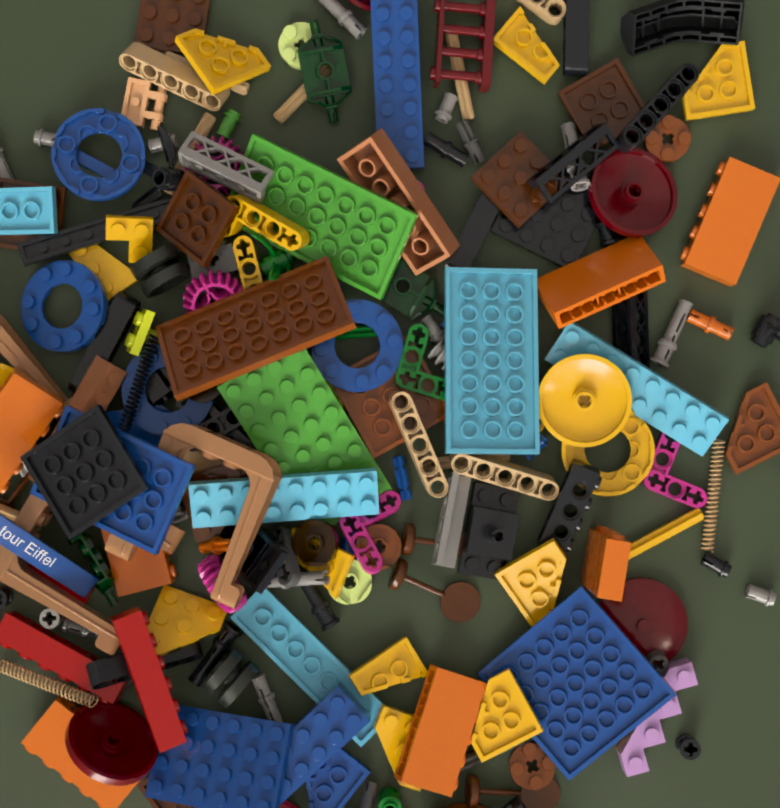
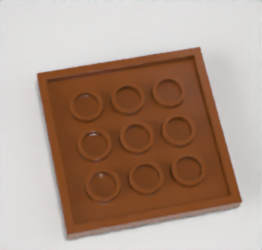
(372, 411)

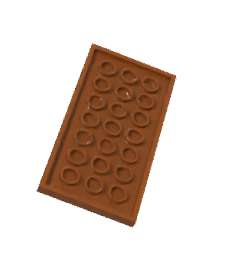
(253, 328)

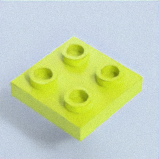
(135, 340)

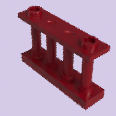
(481, 54)

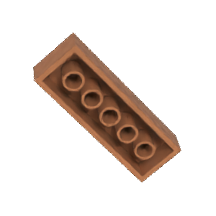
(381, 168)

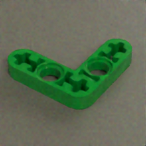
(413, 368)

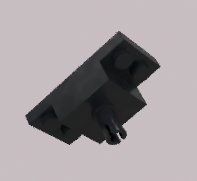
(489, 530)
(263, 559)

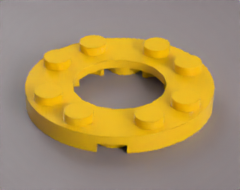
(634, 470)

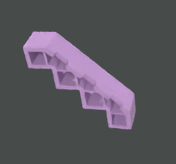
(630, 749)

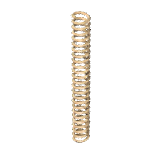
(713, 497)
(49, 684)

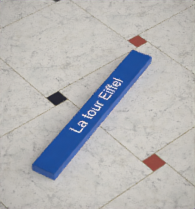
(45, 557)

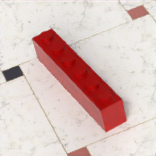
(53, 654)
(149, 679)

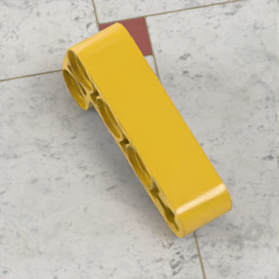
(265, 224)
(257, 277)

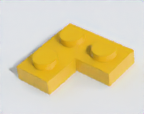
(135, 229)

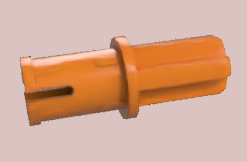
(216, 546)

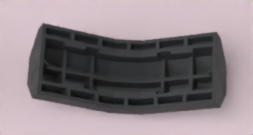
(681, 21)

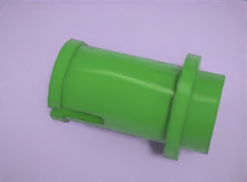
(228, 123)

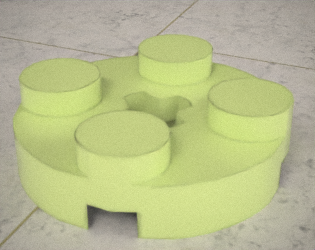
(289, 38)
(362, 588)

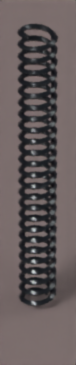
(146, 360)

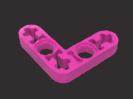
(662, 472)
(362, 523)

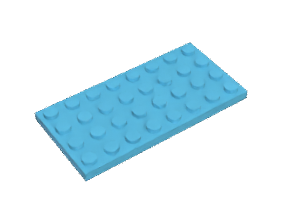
(491, 361)

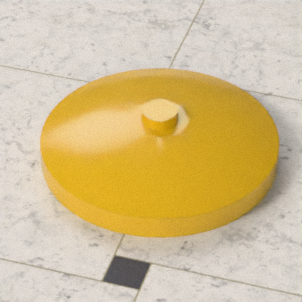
(584, 400)

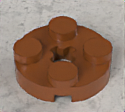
(680, 139)
(389, 538)
(535, 779)

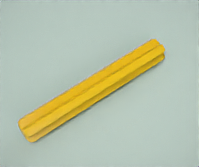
(665, 532)

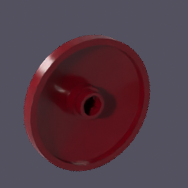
(633, 193)
(650, 616)
(111, 743)

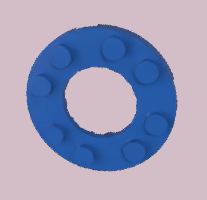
(87, 123)
(93, 306)
(377, 372)
(147, 416)

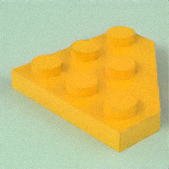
(220, 60)
(722, 85)
(534, 580)
(182, 619)
(503, 717)
(392, 729)

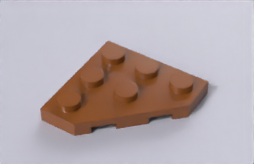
(755, 430)

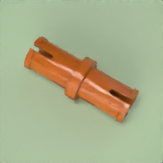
(709, 324)

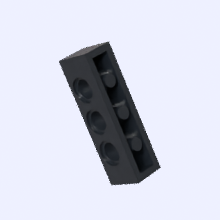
(577, 473)

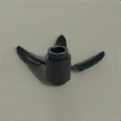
(164, 177)
(766, 330)

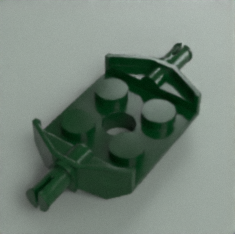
(320, 90)
(419, 296)
(98, 566)

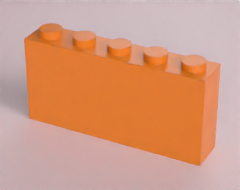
(729, 221)
(599, 280)
(24, 417)
(605, 563)
(142, 572)
(440, 731)
(48, 743)

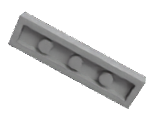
(224, 174)
(451, 521)

